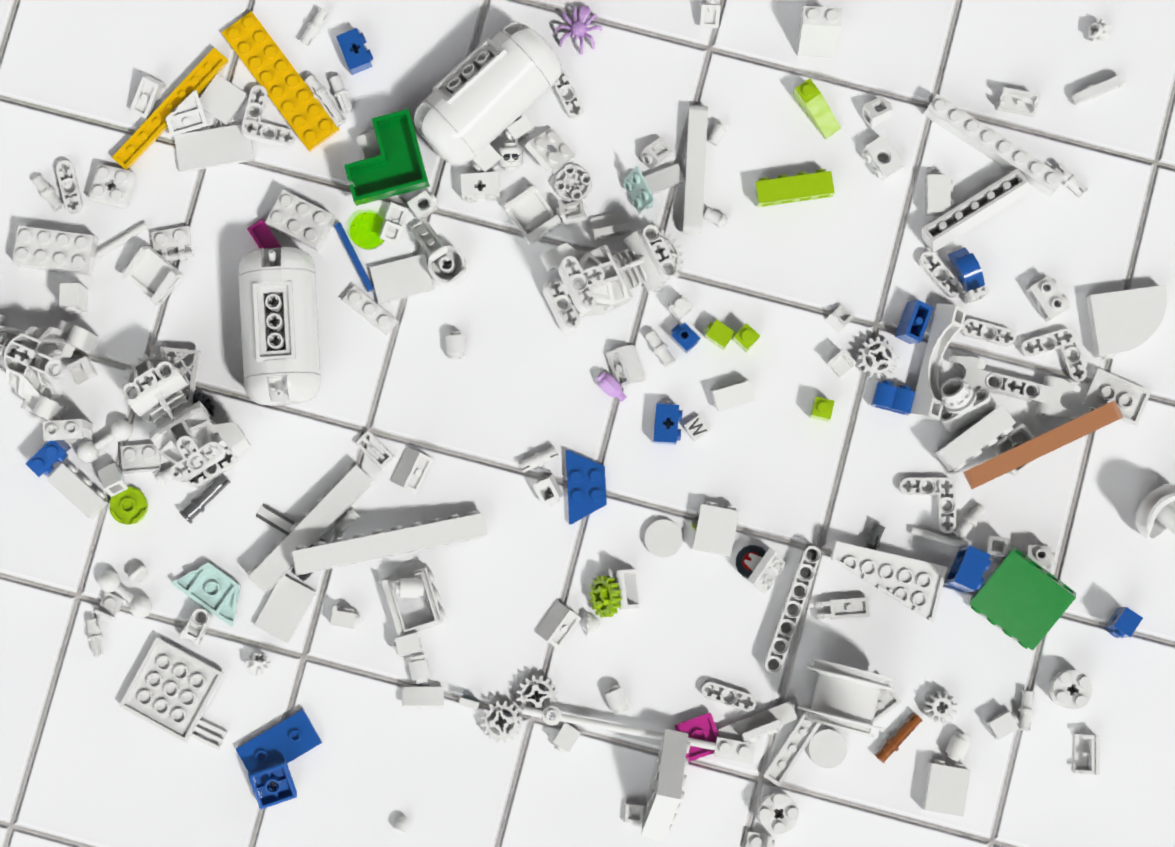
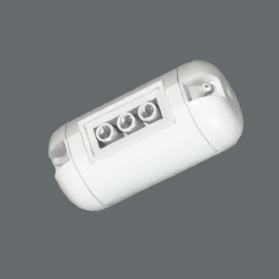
(487, 93)
(279, 326)

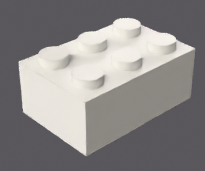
(300, 220)

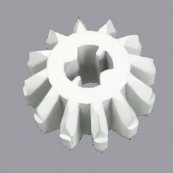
(945, 711)

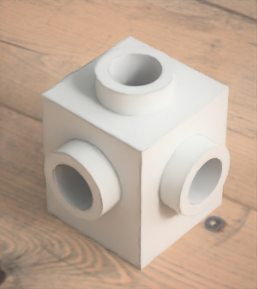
(1043, 550)

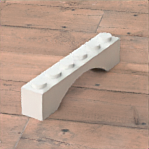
(946, 324)

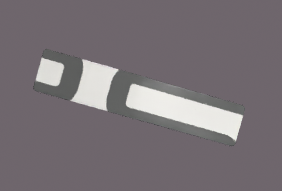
(276, 519)

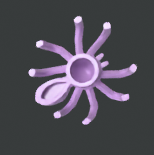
(579, 28)

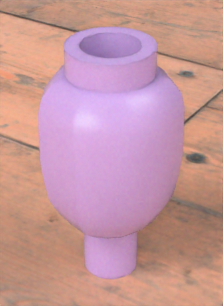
(611, 386)

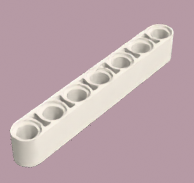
(695, 169)
(791, 598)

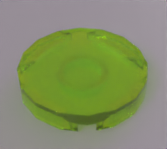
(366, 230)

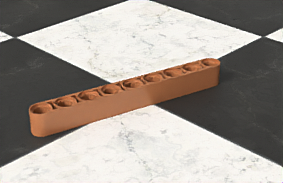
(1043, 444)

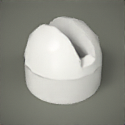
(401, 824)

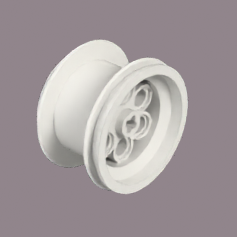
(846, 697)

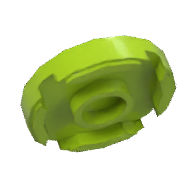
(129, 506)

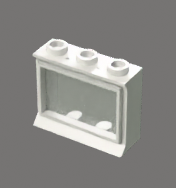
(414, 613)

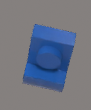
(968, 269)

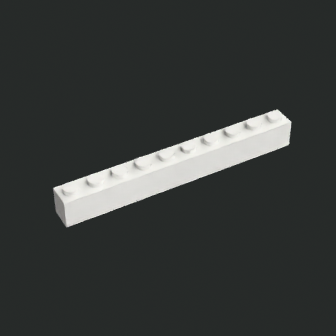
(388, 544)

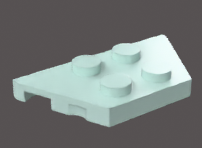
(212, 591)

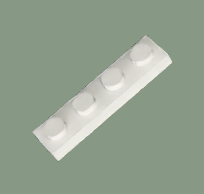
(791, 750)

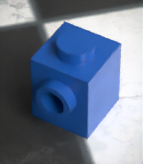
(684, 337)

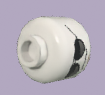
(511, 156)

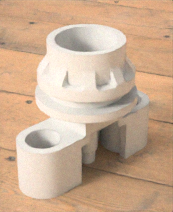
(963, 403)

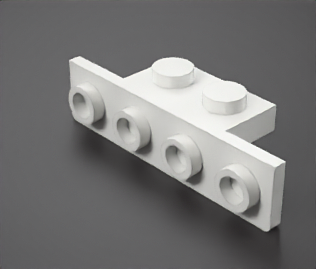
(760, 723)

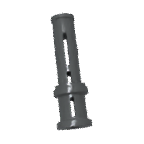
(198, 505)

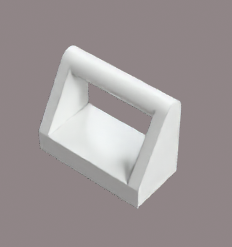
(628, 588)

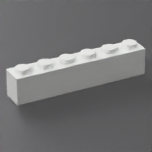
(975, 210)

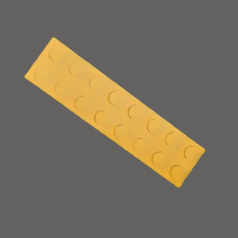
(280, 80)

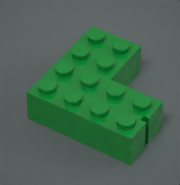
(396, 169)

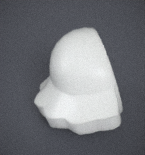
(590, 624)

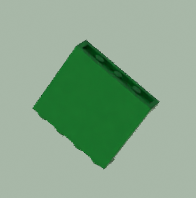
(1023, 599)

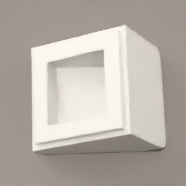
(839, 318)

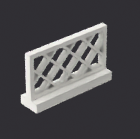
(159, 349)

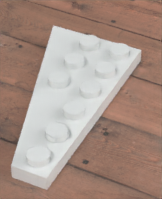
(905, 579)

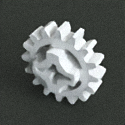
(869, 354)
(535, 687)
(492, 723)

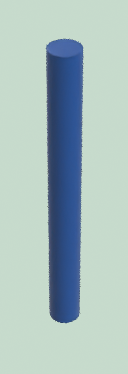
(353, 256)

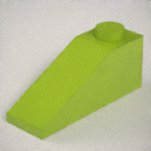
(816, 108)

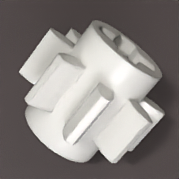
(1099, 31)
(257, 664)

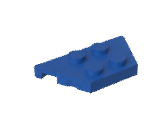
(585, 486)

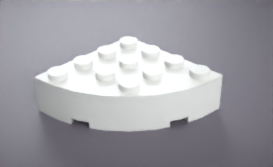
(666, 785)

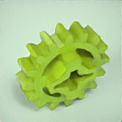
(605, 596)

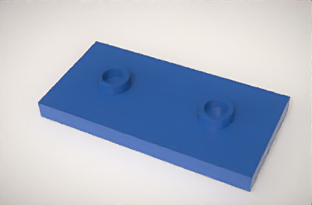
(283, 741)

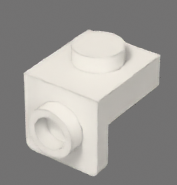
(571, 212)

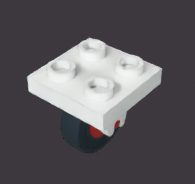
(759, 566)

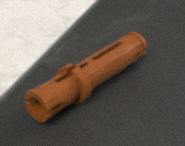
(897, 739)

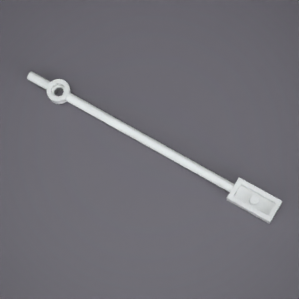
(722, 748)

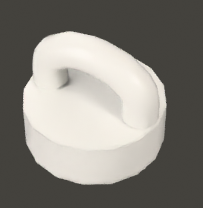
(138, 573)

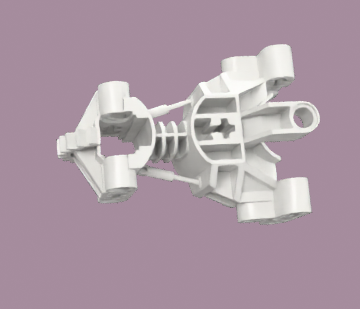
(603, 280)
(34, 355)
(182, 428)

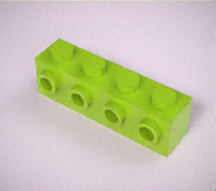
(794, 188)

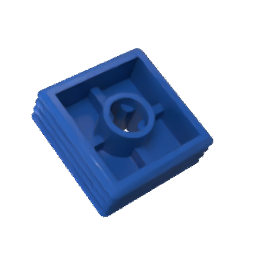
(263, 790)

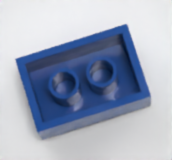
(968, 569)

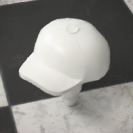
(1157, 512)

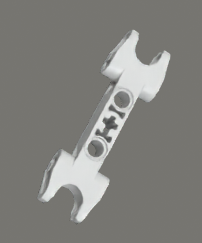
(1045, 395)

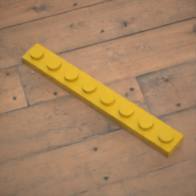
(156, 123)

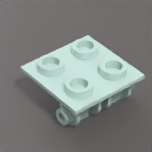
(638, 190)

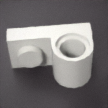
(146, 95)

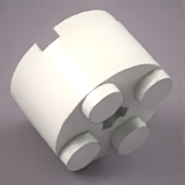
(452, 276)
(1070, 678)
(778, 824)

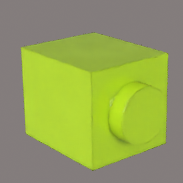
(719, 334)
(746, 337)
(822, 409)

